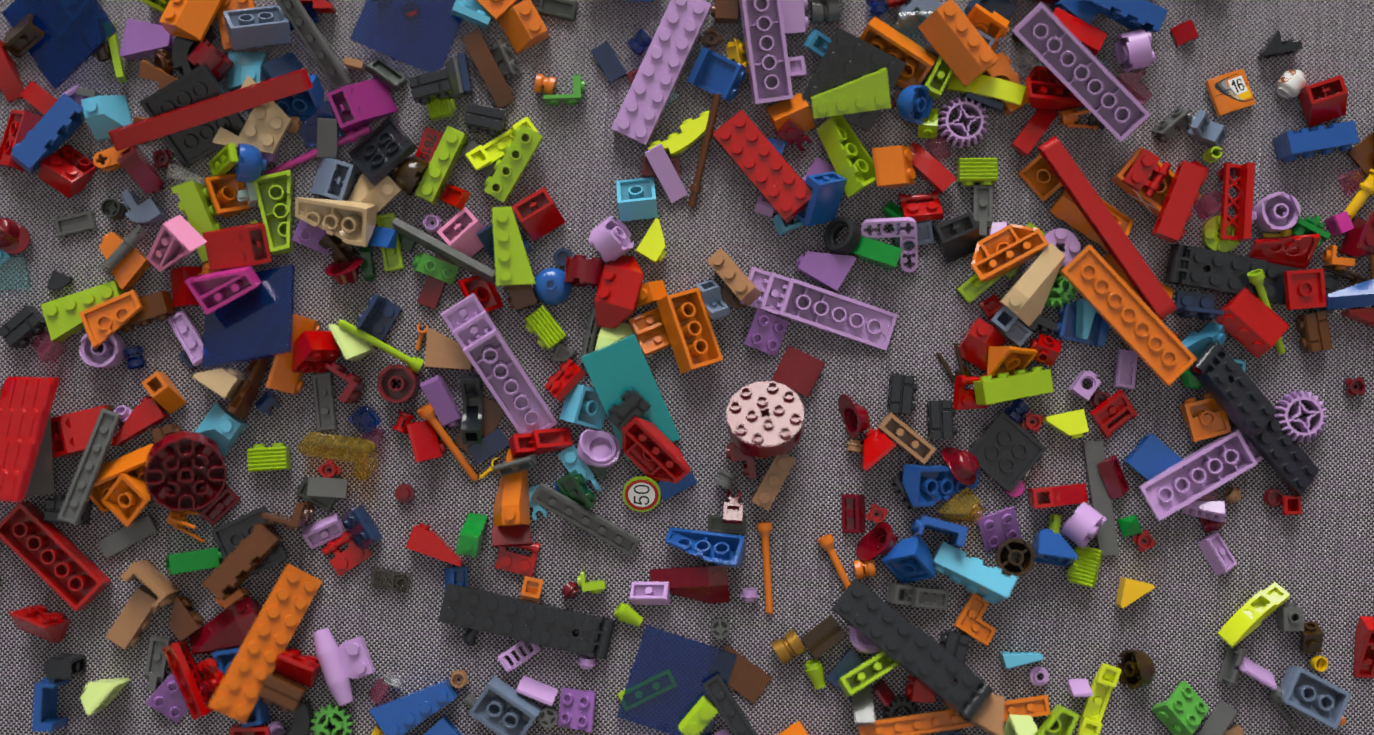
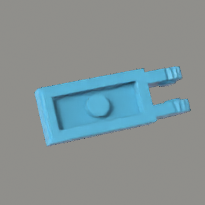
(571, 462)

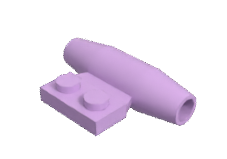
(342, 663)

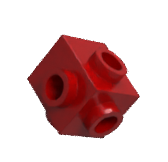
(1047, 348)

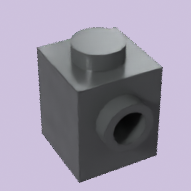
(1290, 617)

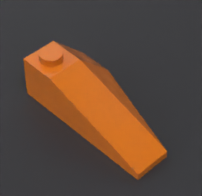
(512, 499)

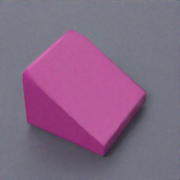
(1339, 223)

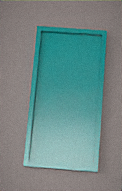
(622, 368)

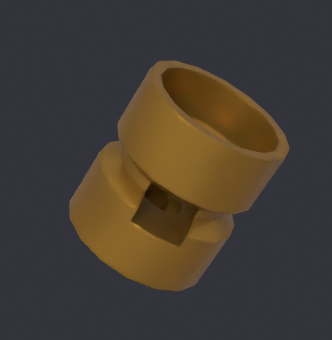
(789, 646)

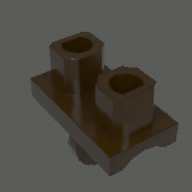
(342, 250)

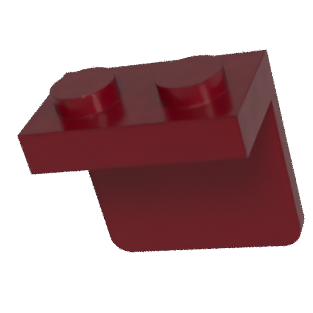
(353, 390)

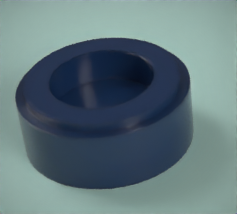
(560, 256)

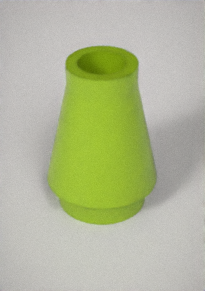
(628, 615)
(815, 673)

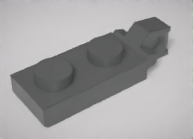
(983, 208)
(156, 662)

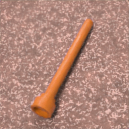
(428, 414)
(765, 529)
(827, 543)

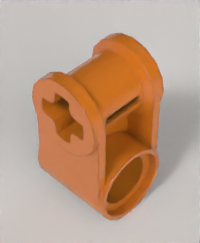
(111, 162)

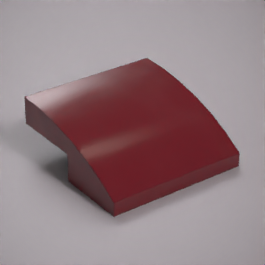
(798, 371)

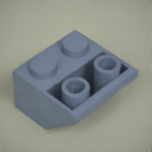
(334, 179)

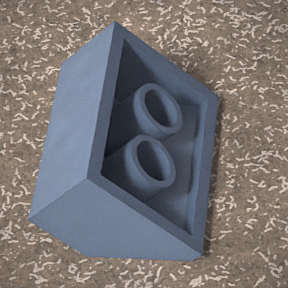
(257, 27)
(1314, 696)
(504, 709)

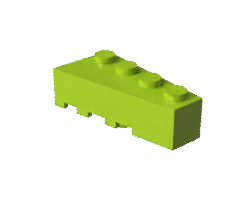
(860, 95)
(847, 154)
(276, 208)
(198, 209)
(510, 254)
(63, 313)
(1059, 722)

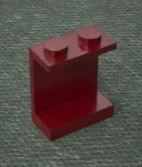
(1359, 240)

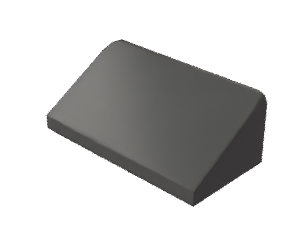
(452, 67)
(516, 465)

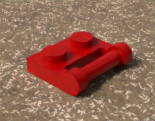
(921, 211)
(963, 397)
(1110, 410)
(518, 562)

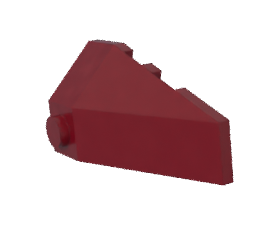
(698, 582)
(227, 628)

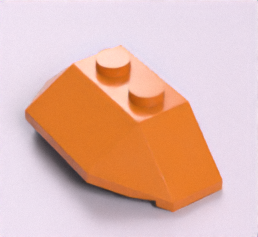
(1006, 250)

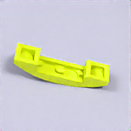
(991, 87)
(492, 151)
(1095, 706)

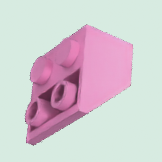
(462, 232)

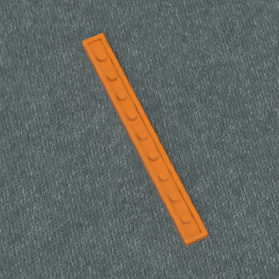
(947, 720)

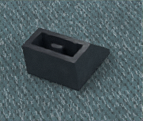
(957, 237)

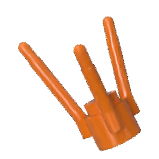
(1069, 117)
(179, 520)

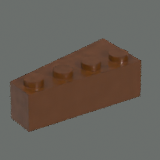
(242, 561)

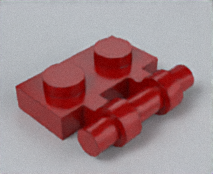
(1142, 168)
(564, 379)
(347, 559)
(212, 676)

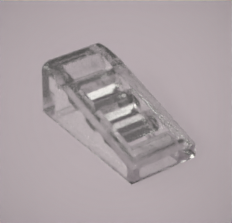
(180, 174)

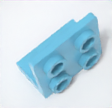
(471, 12)

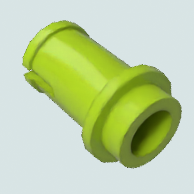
(1215, 154)
(1055, 523)

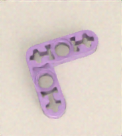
(904, 235)

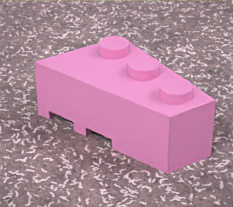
(174, 243)

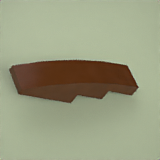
(488, 68)

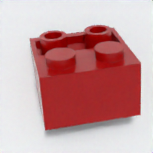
(1324, 100)
(67, 171)
(538, 214)
(313, 350)
(298, 666)

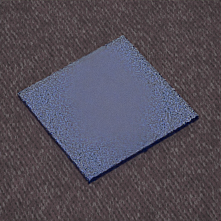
(71, 33)
(415, 39)
(254, 323)
(670, 679)

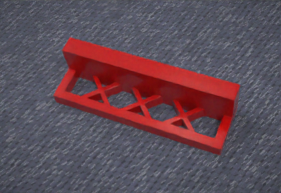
(1243, 203)
(179, 664)

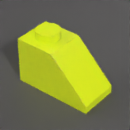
(653, 243)
(1069, 423)

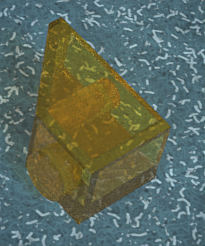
(962, 508)

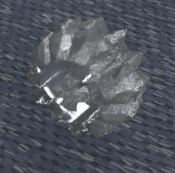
(1025, 60)

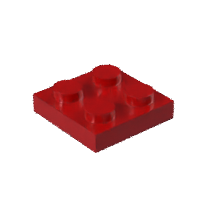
(1304, 289)

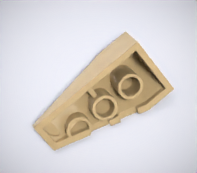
(377, 194)
(344, 219)
(1032, 289)

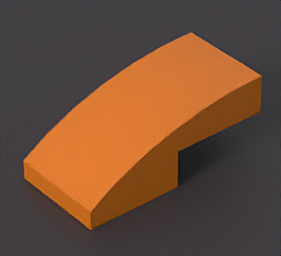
(531, 589)

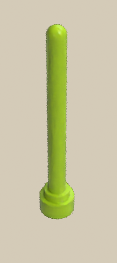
(1257, 277)
(413, 363)

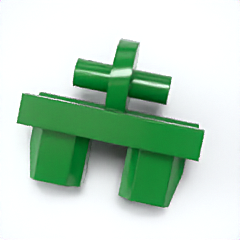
(1310, 226)

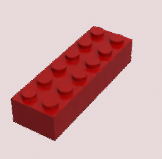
(763, 166)
(52, 556)

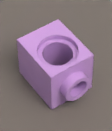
(1077, 389)

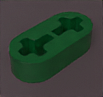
(368, 263)

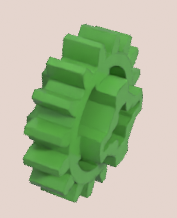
(1061, 295)
(332, 718)

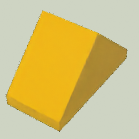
(1131, 590)

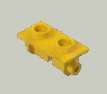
(737, 53)

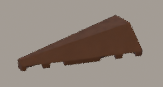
(246, 394)

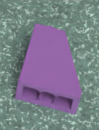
(143, 39)
(825, 268)
(442, 401)

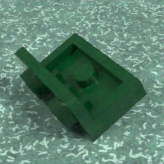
(574, 487)

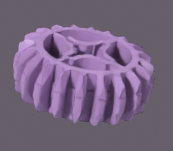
(961, 114)
(1306, 430)

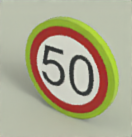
(641, 494)

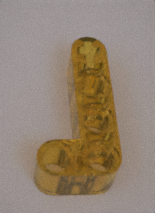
(343, 448)

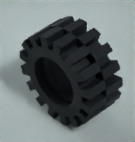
(900, 702)

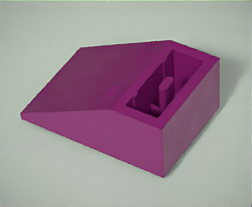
(361, 104)

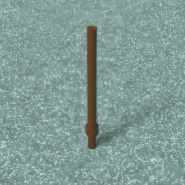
(695, 187)

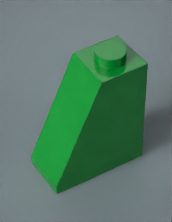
(877, 253)
(472, 535)
(193, 560)

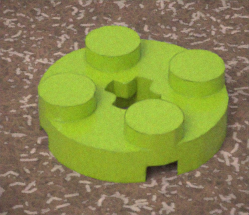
(1210, 236)

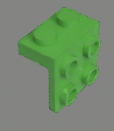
(1182, 710)

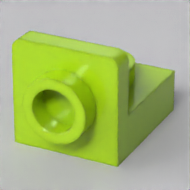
(929, 127)

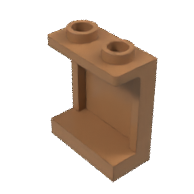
(153, 580)

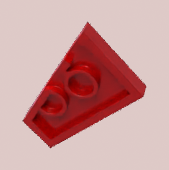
(1287, 251)

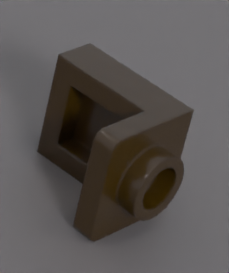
(1311, 638)

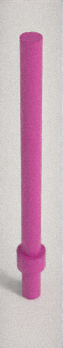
(351, 136)

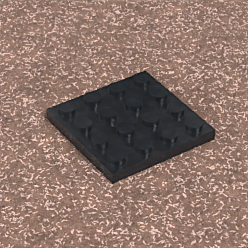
(846, 61)
(191, 88)

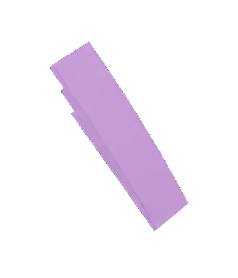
(822, 309)
(498, 366)
(1203, 472)

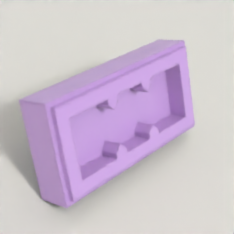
(1126, 369)

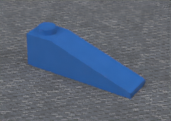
(1354, 296)
(931, 484)

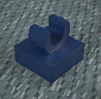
(266, 402)

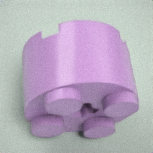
(1134, 50)
(1287, 208)
(611, 239)
(1066, 241)
(111, 354)
(1083, 525)

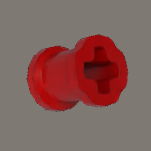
(402, 415)

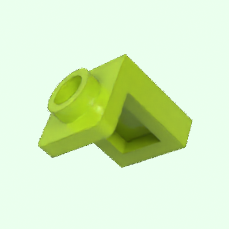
(593, 586)

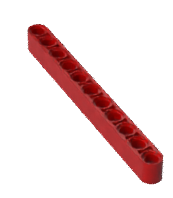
(210, 109)
(1106, 228)

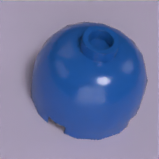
(914, 103)
(250, 163)
(551, 287)

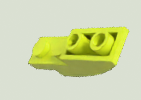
(691, 132)
(1252, 613)

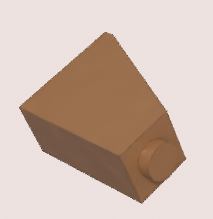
(444, 353)
(990, 716)

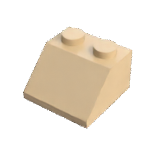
(222, 381)

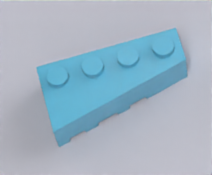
(972, 573)

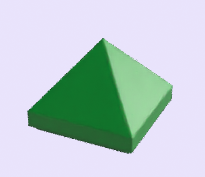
(892, 210)
(1129, 526)

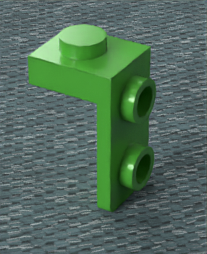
(571, 99)
(435, 267)

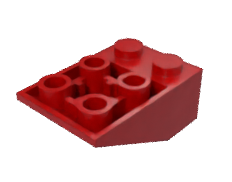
(237, 246)
(72, 431)
(41, 622)

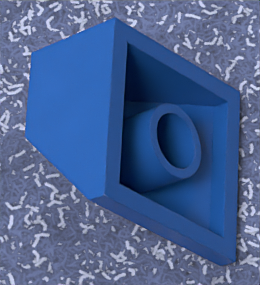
(1052, 549)
(910, 560)

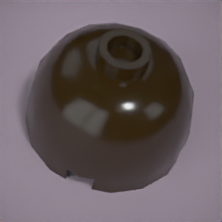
(410, 173)
(1015, 557)
(1136, 668)

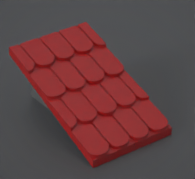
(26, 437)

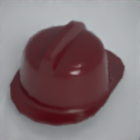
(13, 236)
(344, 273)
(853, 415)
(962, 464)
(876, 542)

